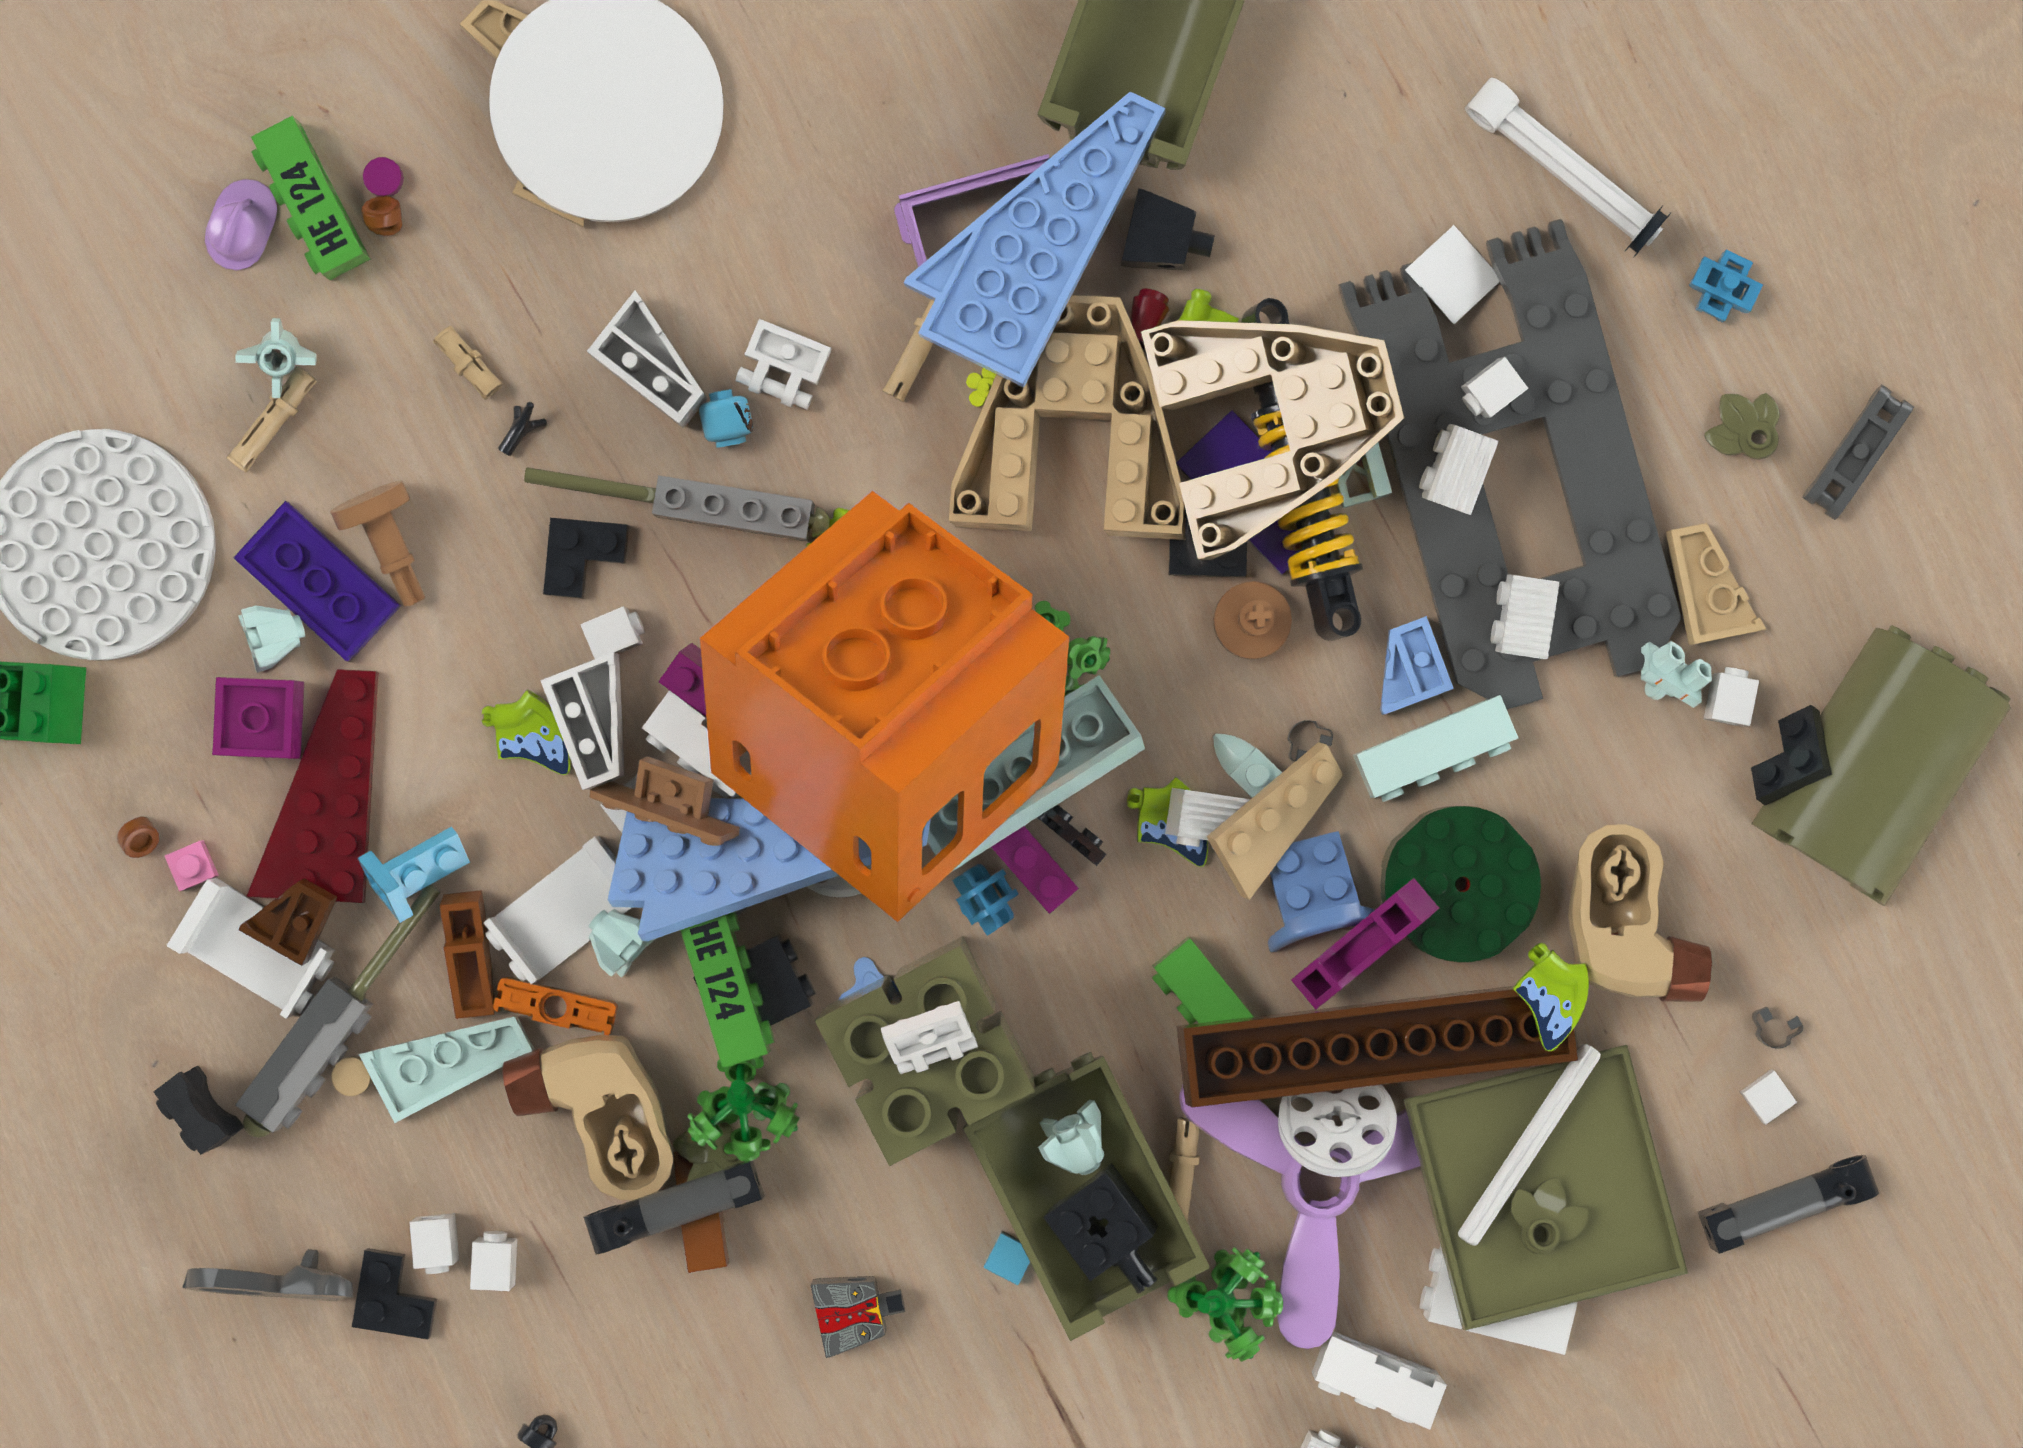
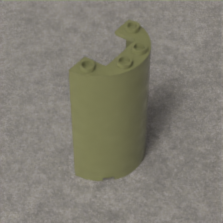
(1146, 48)
(1897, 752)
(1031, 1185)

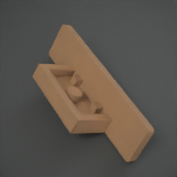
(670, 798)

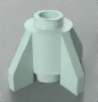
(273, 362)
(270, 634)
(616, 941)
(1074, 1140)

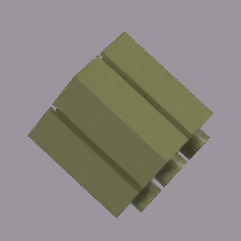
(921, 1107)

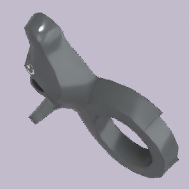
(301, 1282)

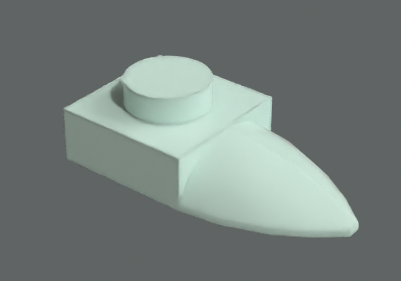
(1244, 763)

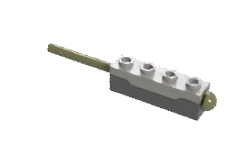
(705, 504)
(319, 1038)

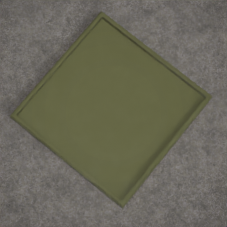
(1597, 1152)

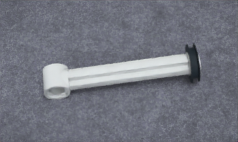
(1497, 108)

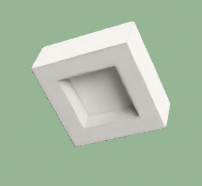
(1768, 1097)

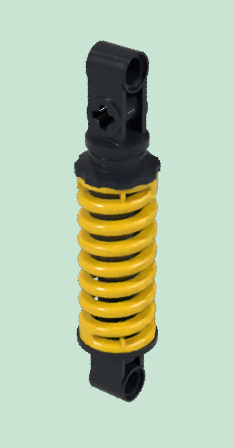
(1319, 563)

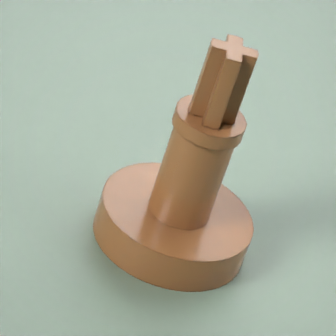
(373, 512)
(1252, 620)

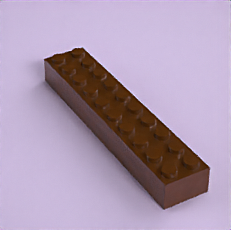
(1361, 1046)

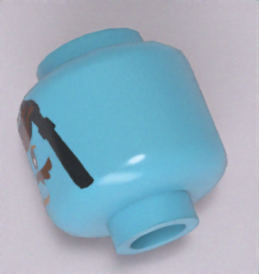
(726, 418)

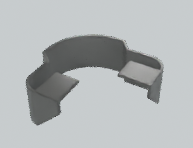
(1323, 739)
(1766, 1015)

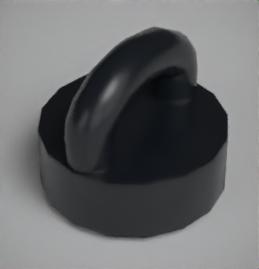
(535, 1439)

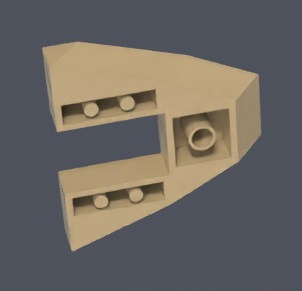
(1085, 372)
(1332, 399)

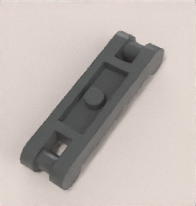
(1858, 452)

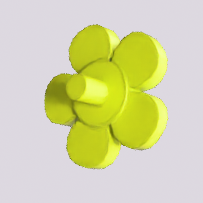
(982, 384)

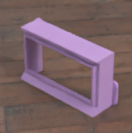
(904, 211)

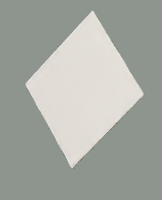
(1453, 274)

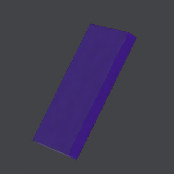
(1229, 446)
(317, 581)

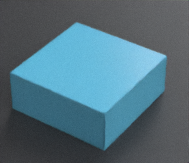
(1007, 1259)

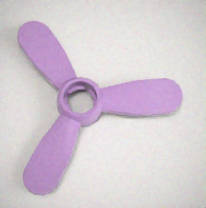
(1312, 1256)

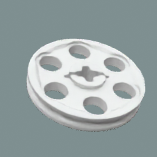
(1348, 1136)

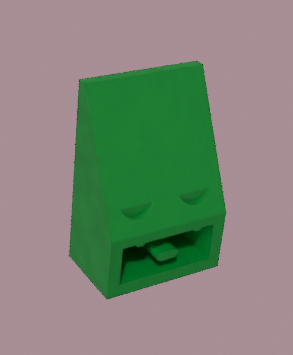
(41, 702)

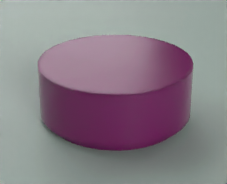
(383, 177)

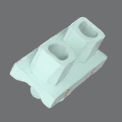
(1669, 675)

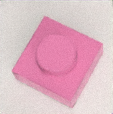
(191, 865)

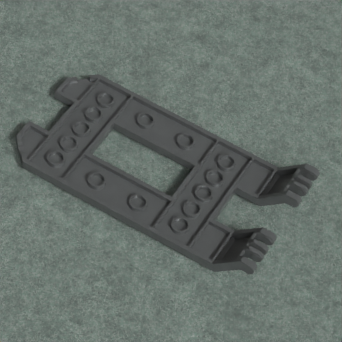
(1563, 359)

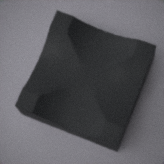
(195, 1111)

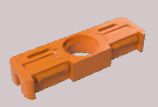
(581, 1009)

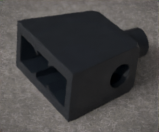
(1162, 234)

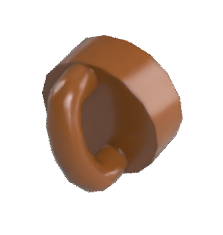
(382, 215)
(138, 837)

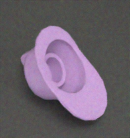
(240, 224)

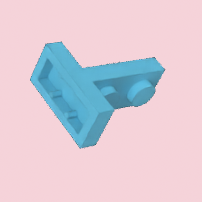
(413, 870)

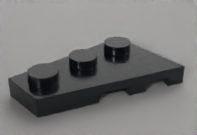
(1084, 842)

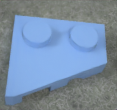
(1412, 667)

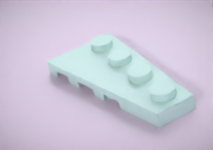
(433, 1067)

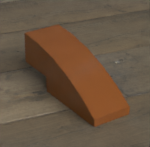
(467, 954)
(703, 1238)

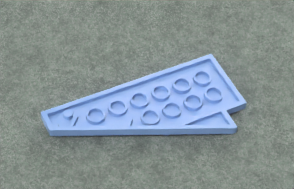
(1018, 263)
(692, 882)

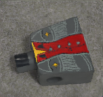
(852, 1311)

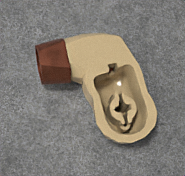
(1617, 919)
(610, 1105)

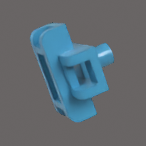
(1728, 286)
(980, 900)

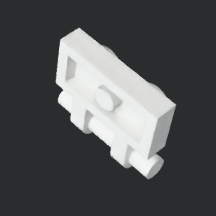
(786, 352)
(929, 1038)

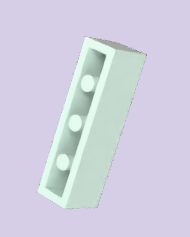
(1435, 747)

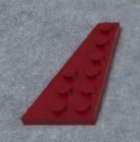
(329, 800)

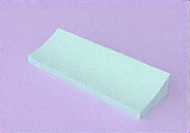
(1093, 742)

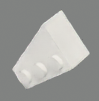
(647, 361)
(590, 718)
(685, 733)
(1379, 1379)

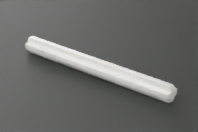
(1528, 1145)

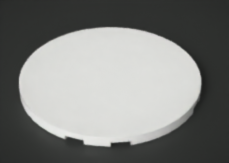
(606, 106)
(102, 544)

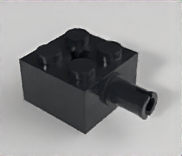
(1101, 1247)

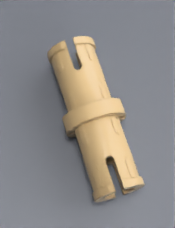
(467, 362)

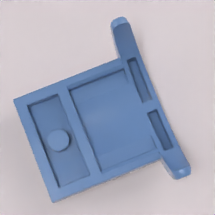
(1314, 890)

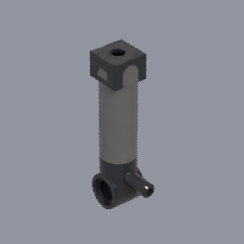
(1844, 1183)
(674, 1207)

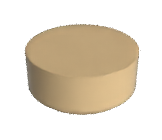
(351, 1076)

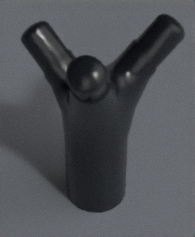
(520, 428)

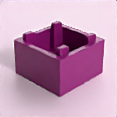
(258, 718)

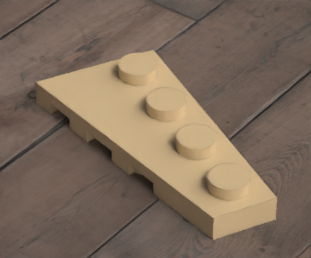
(1269, 822)

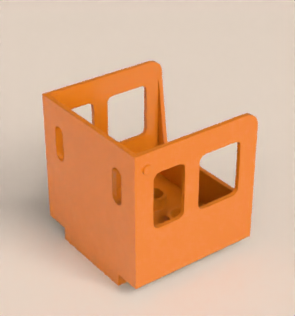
(879, 691)

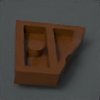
(292, 921)

